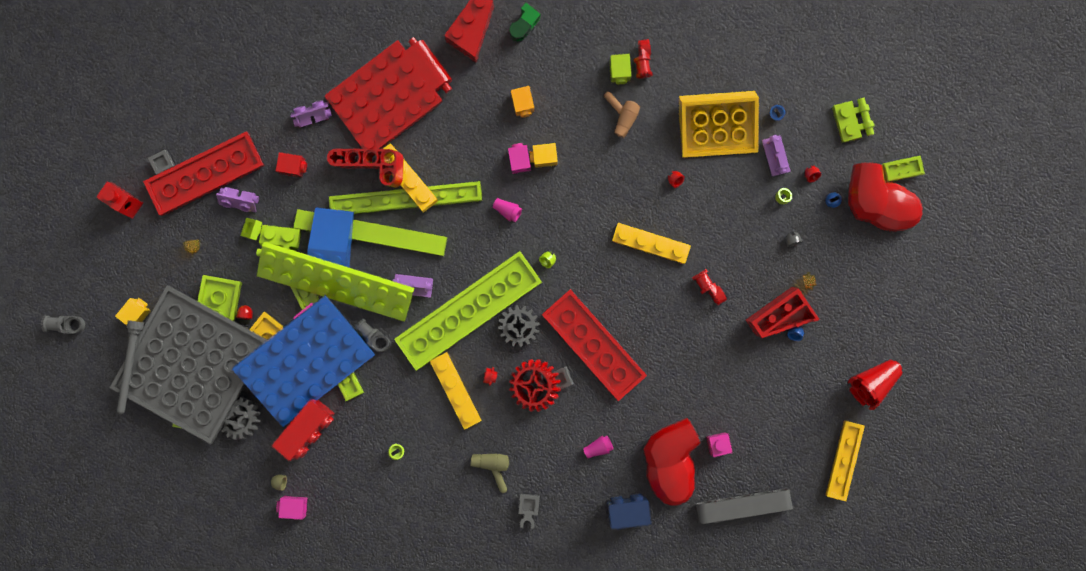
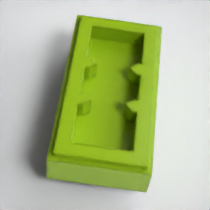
(903, 169)

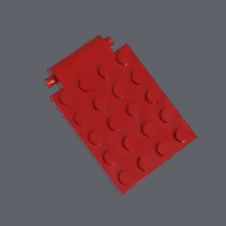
(390, 93)

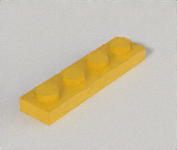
(414, 186)
(651, 243)
(455, 390)
(845, 460)

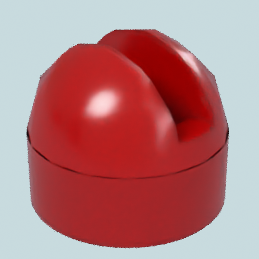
(812, 174)
(676, 179)
(244, 312)

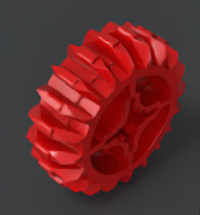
(531, 399)

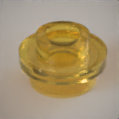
(809, 281)

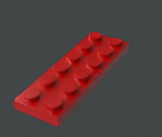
(203, 173)
(594, 345)

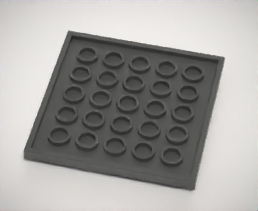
(187, 364)

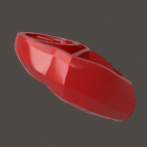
(882, 202)
(669, 463)

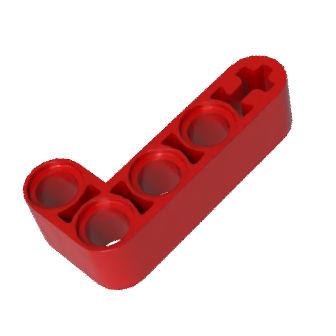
(365, 161)

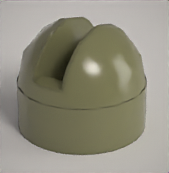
(279, 482)

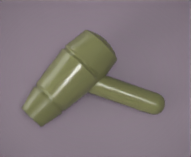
(495, 463)

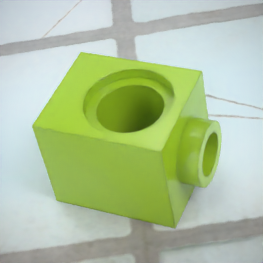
(620, 68)

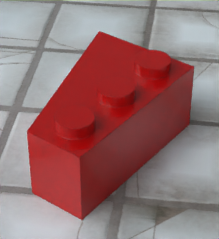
(470, 28)
(782, 313)

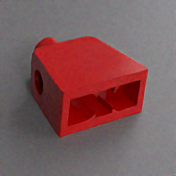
(118, 198)

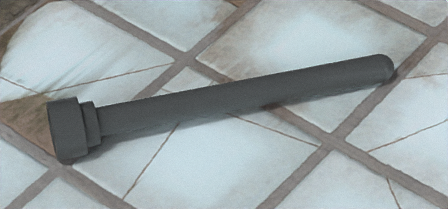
(134, 328)

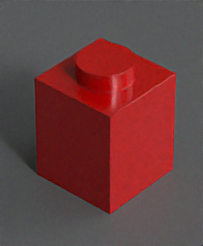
(291, 165)

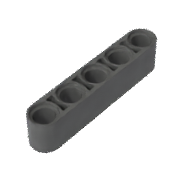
(744, 506)

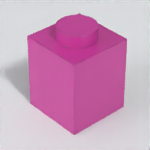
(519, 158)
(719, 444)
(292, 507)

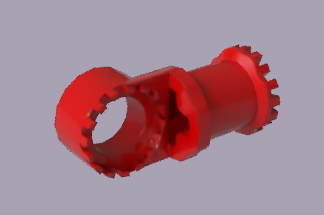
(642, 61)
(707, 285)

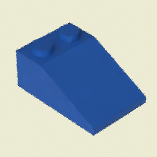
(331, 235)

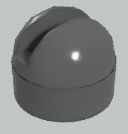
(793, 240)

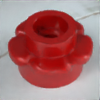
(490, 376)

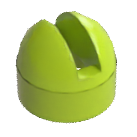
(787, 193)
(547, 259)
(397, 456)

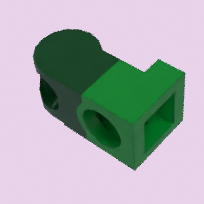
(525, 24)

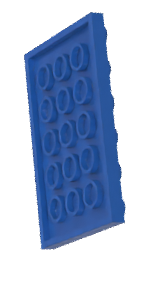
(303, 360)

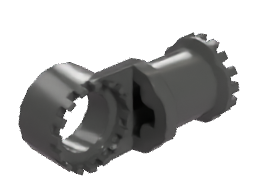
(61, 324)
(371, 335)

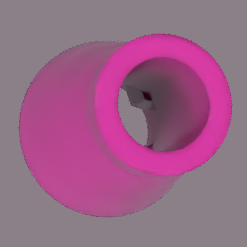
(509, 210)
(598, 447)

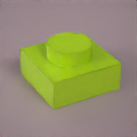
(251, 229)

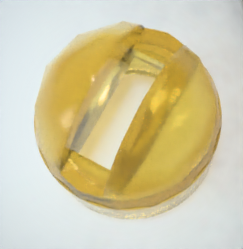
(192, 245)

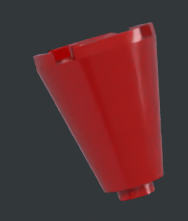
(875, 383)

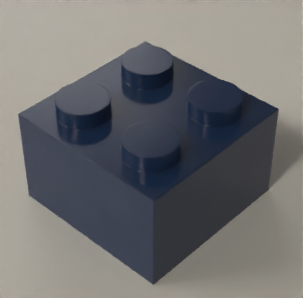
(628, 512)

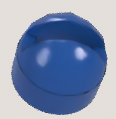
(781, 110)
(834, 204)
(796, 333)

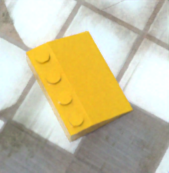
(719, 123)

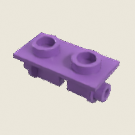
(303, 114)
(776, 155)
(229, 198)
(421, 285)

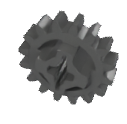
(510, 326)
(241, 420)

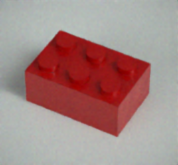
(304, 430)

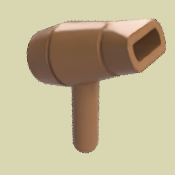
(628, 114)

